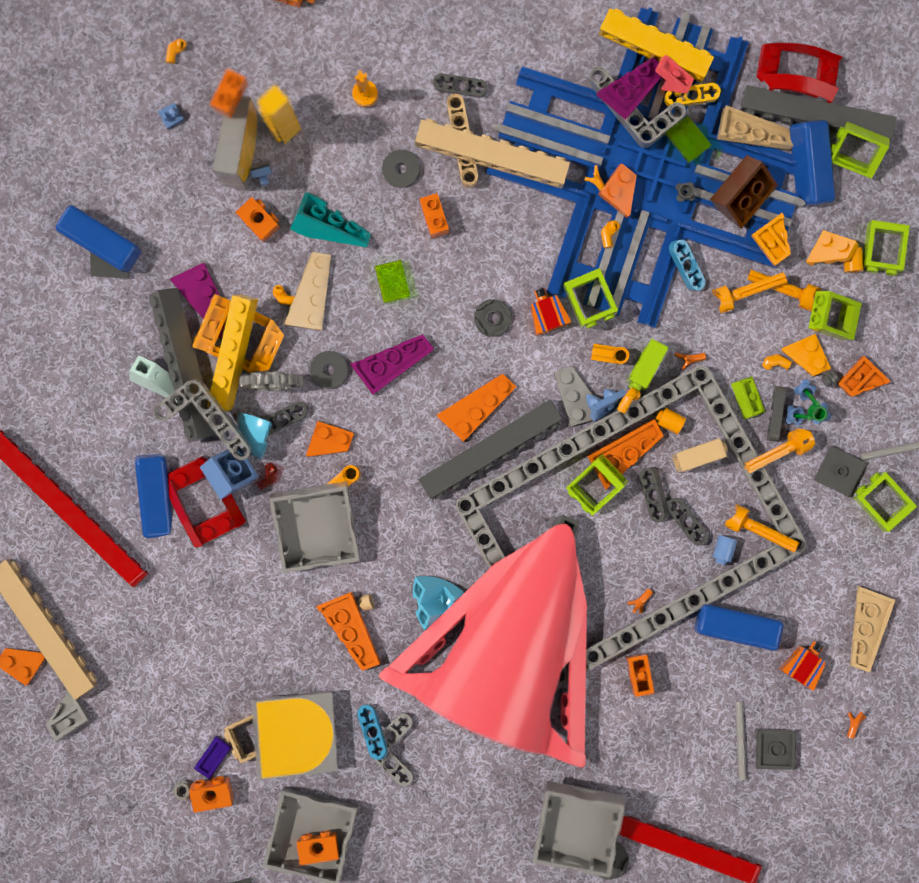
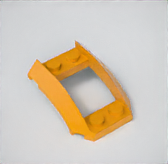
(213, 323)

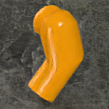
(173, 49)
(607, 232)
(281, 296)
(774, 360)
(632, 394)

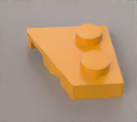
(773, 240)
(832, 248)
(808, 355)

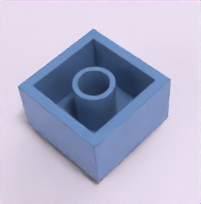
(227, 473)

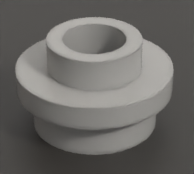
(176, 790)

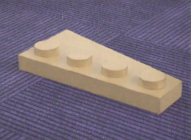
(750, 129)
(310, 297)
(870, 622)

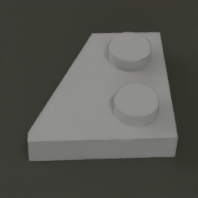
(67, 717)

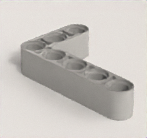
(643, 127)
(208, 414)

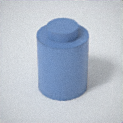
(724, 550)

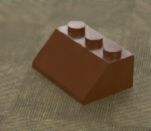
(744, 191)

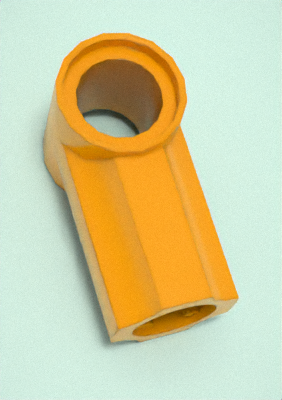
(607, 354)
(342, 476)

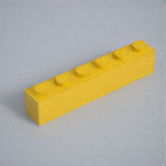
(653, 43)
(278, 115)
(233, 350)

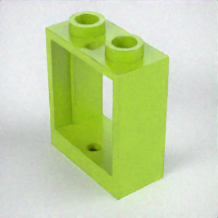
(855, 165)
(888, 228)
(581, 281)
(847, 319)
(647, 365)
(609, 472)
(897, 516)

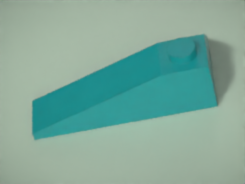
(319, 222)

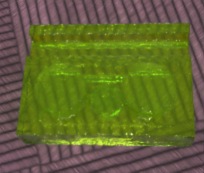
(688, 139)
(392, 281)

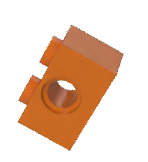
(229, 93)
(250, 210)
(434, 215)
(640, 674)
(203, 801)
(309, 855)

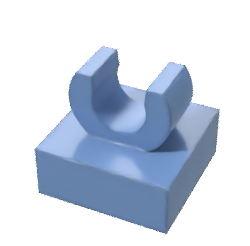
(171, 116)
(262, 173)

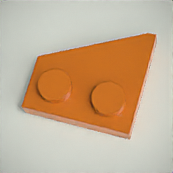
(620, 189)
(861, 378)
(329, 440)
(21, 664)

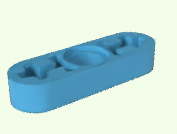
(685, 250)
(365, 728)

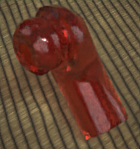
(270, 476)

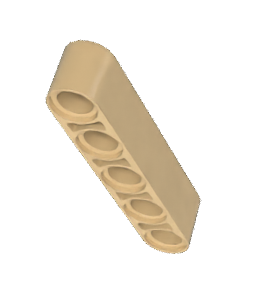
(455, 114)

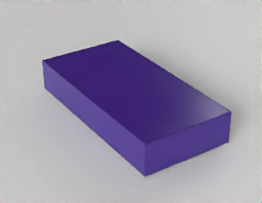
(212, 757)

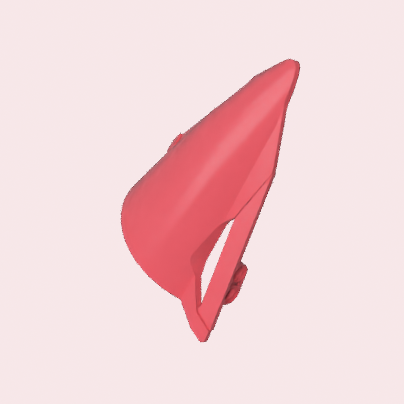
(516, 639)

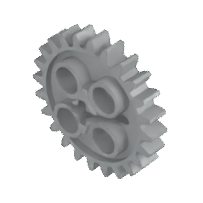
(271, 381)

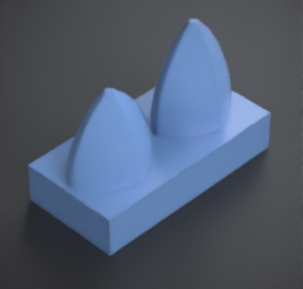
(602, 408)

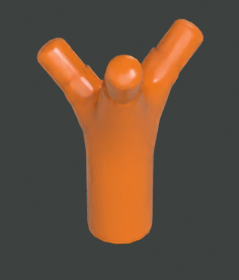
(690, 358)
(640, 602)
(854, 724)

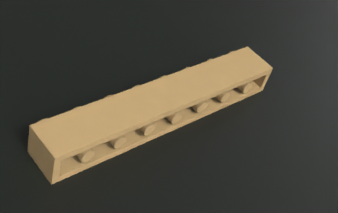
(491, 153)
(44, 631)

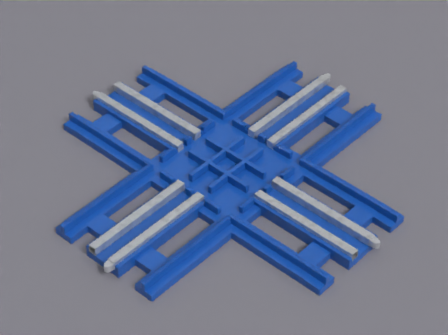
(656, 171)

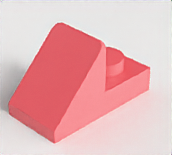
(675, 77)

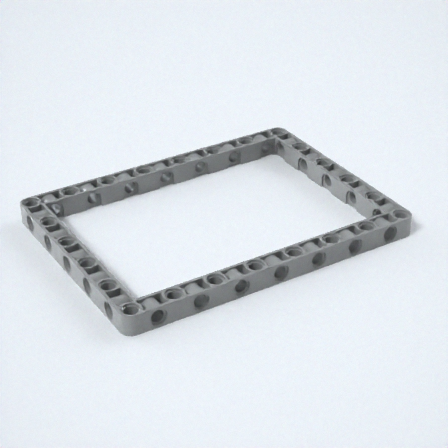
(612, 424)

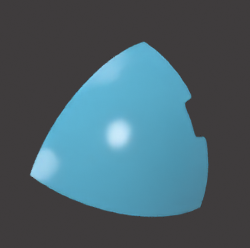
(255, 431)
(433, 598)

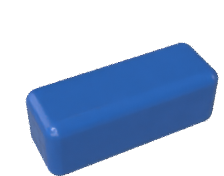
(813, 155)
(98, 239)
(153, 495)
(739, 627)

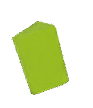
(748, 397)

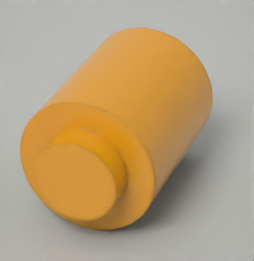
(856, 262)
(670, 420)

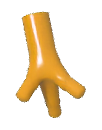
(596, 179)

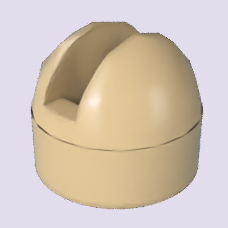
(365, 602)

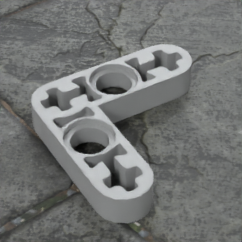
(381, 763)

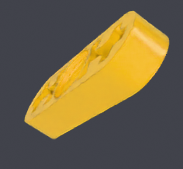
(706, 97)

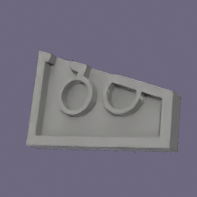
(573, 395)

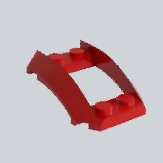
(826, 77)
(211, 527)

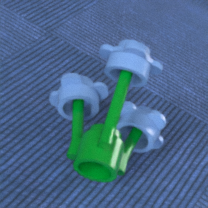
(816, 412)

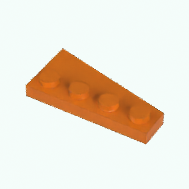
(474, 408)
(627, 449)
(351, 629)

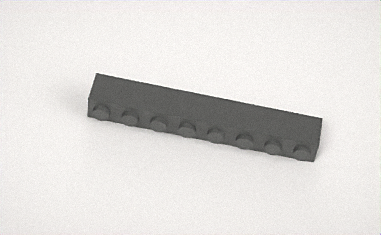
(800, 109)
(180, 358)
(490, 449)

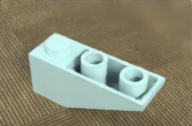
(151, 377)

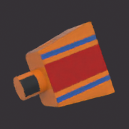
(548, 313)
(805, 665)

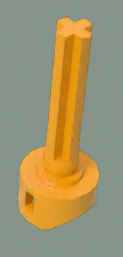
(364, 91)
(805, 296)
(728, 297)
(794, 443)
(742, 520)

